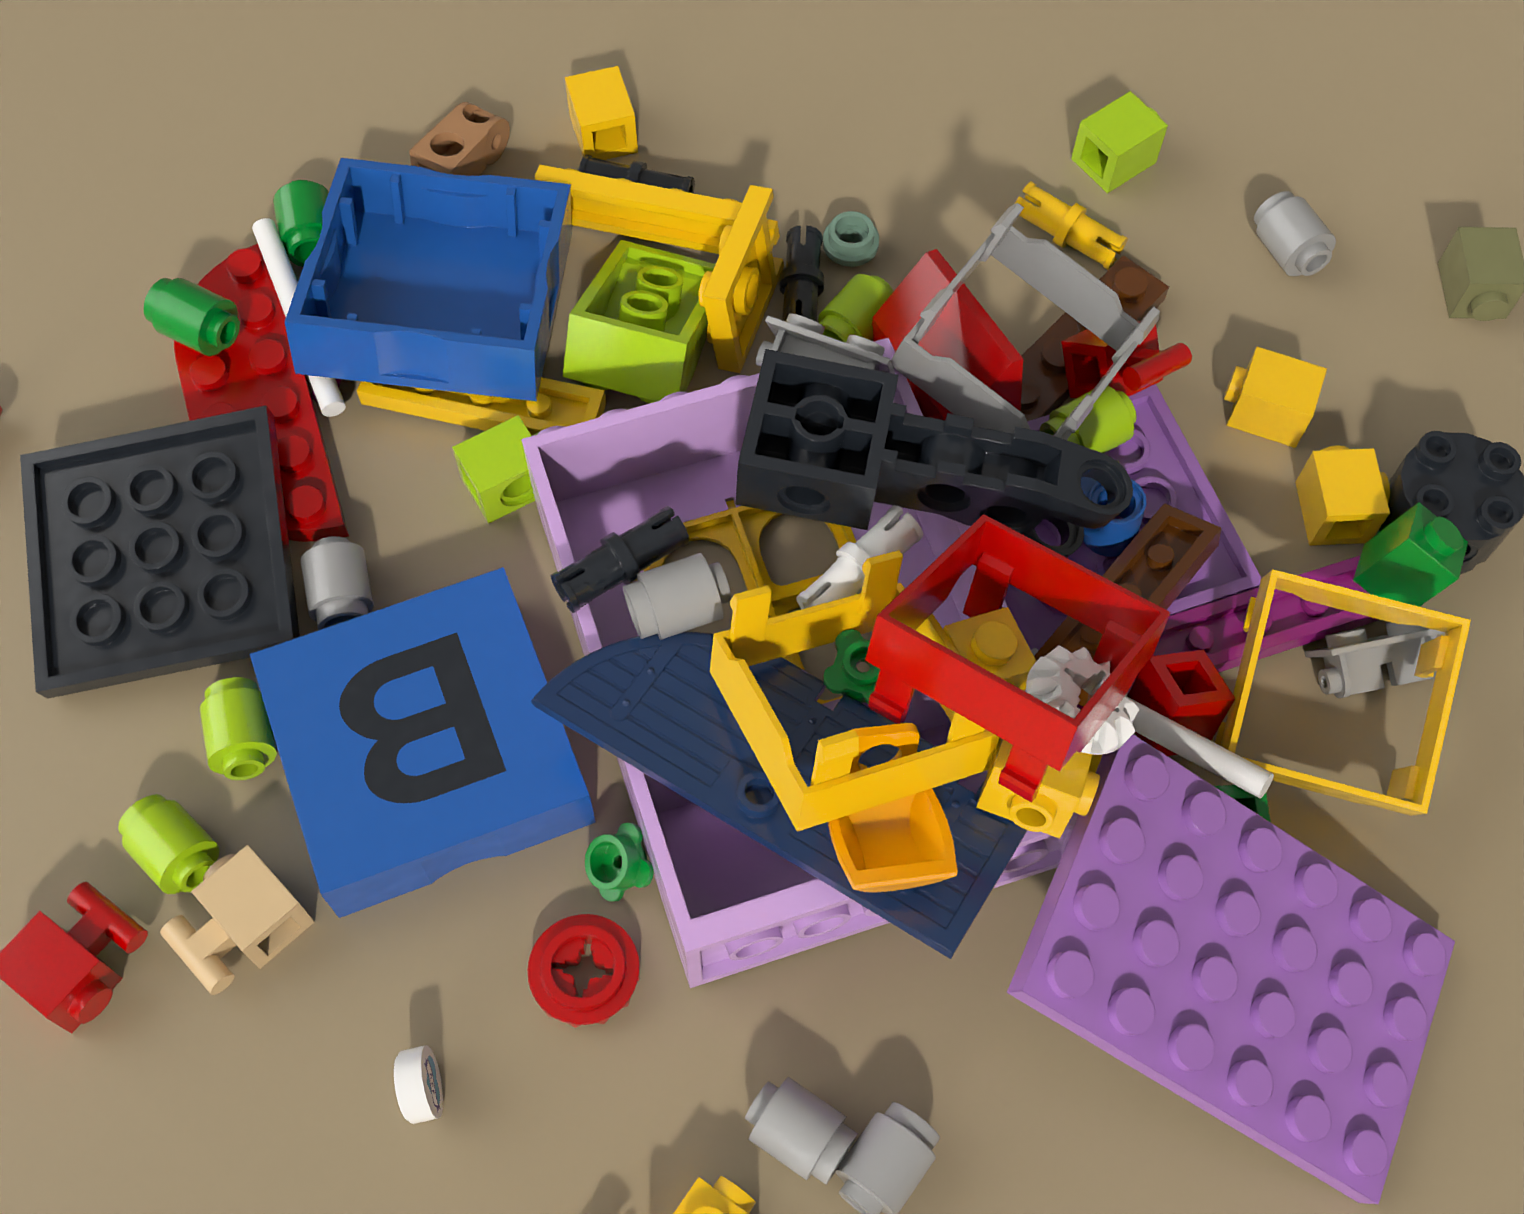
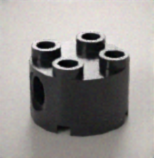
(1467, 483)

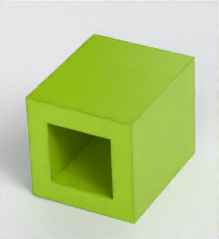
(1119, 141)

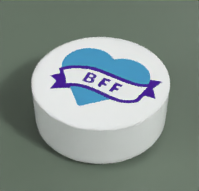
(418, 1084)

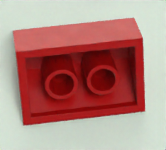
(960, 332)

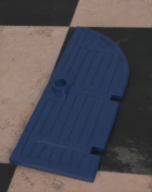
(669, 720)

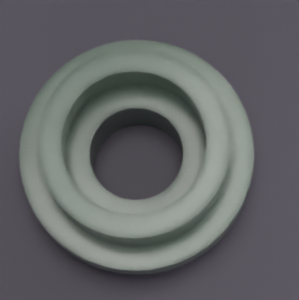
(855, 228)

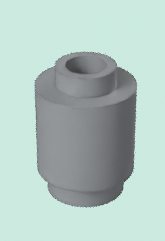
(1294, 234)
(336, 581)
(677, 597)
(800, 1130)
(887, 1161)

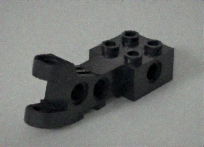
(834, 442)

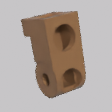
(462, 142)

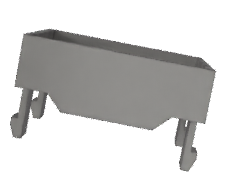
(1058, 280)

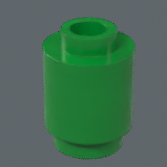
(299, 217)
(192, 315)

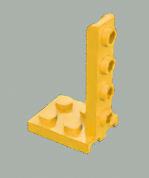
(741, 234)

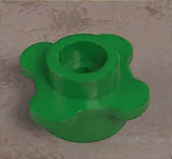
(843, 675)
(604, 862)

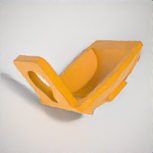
(899, 841)

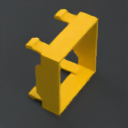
(1409, 786)
(832, 788)

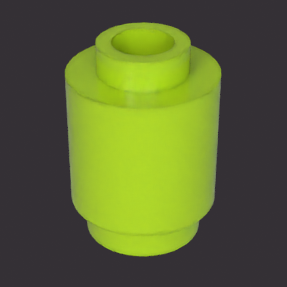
(854, 307)
(1105, 426)
(236, 729)
(167, 843)

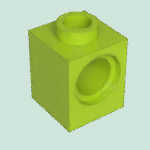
(496, 469)

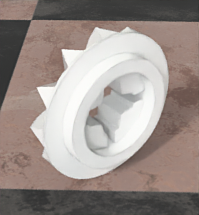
(1058, 683)

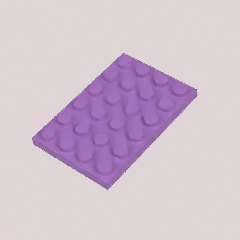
(1237, 969)

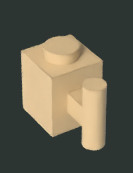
(247, 911)

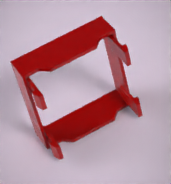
(1035, 729)

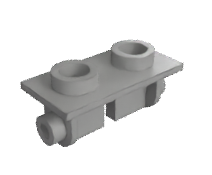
(805, 338)
(1355, 661)

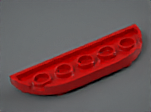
(261, 373)

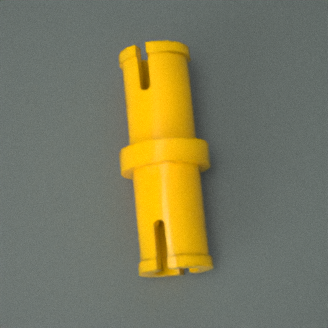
(1071, 225)

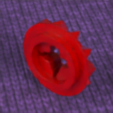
(562, 947)

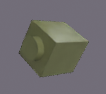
(1482, 273)

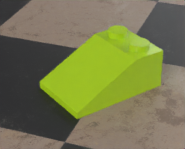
(639, 324)

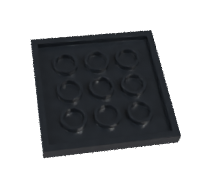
(156, 552)

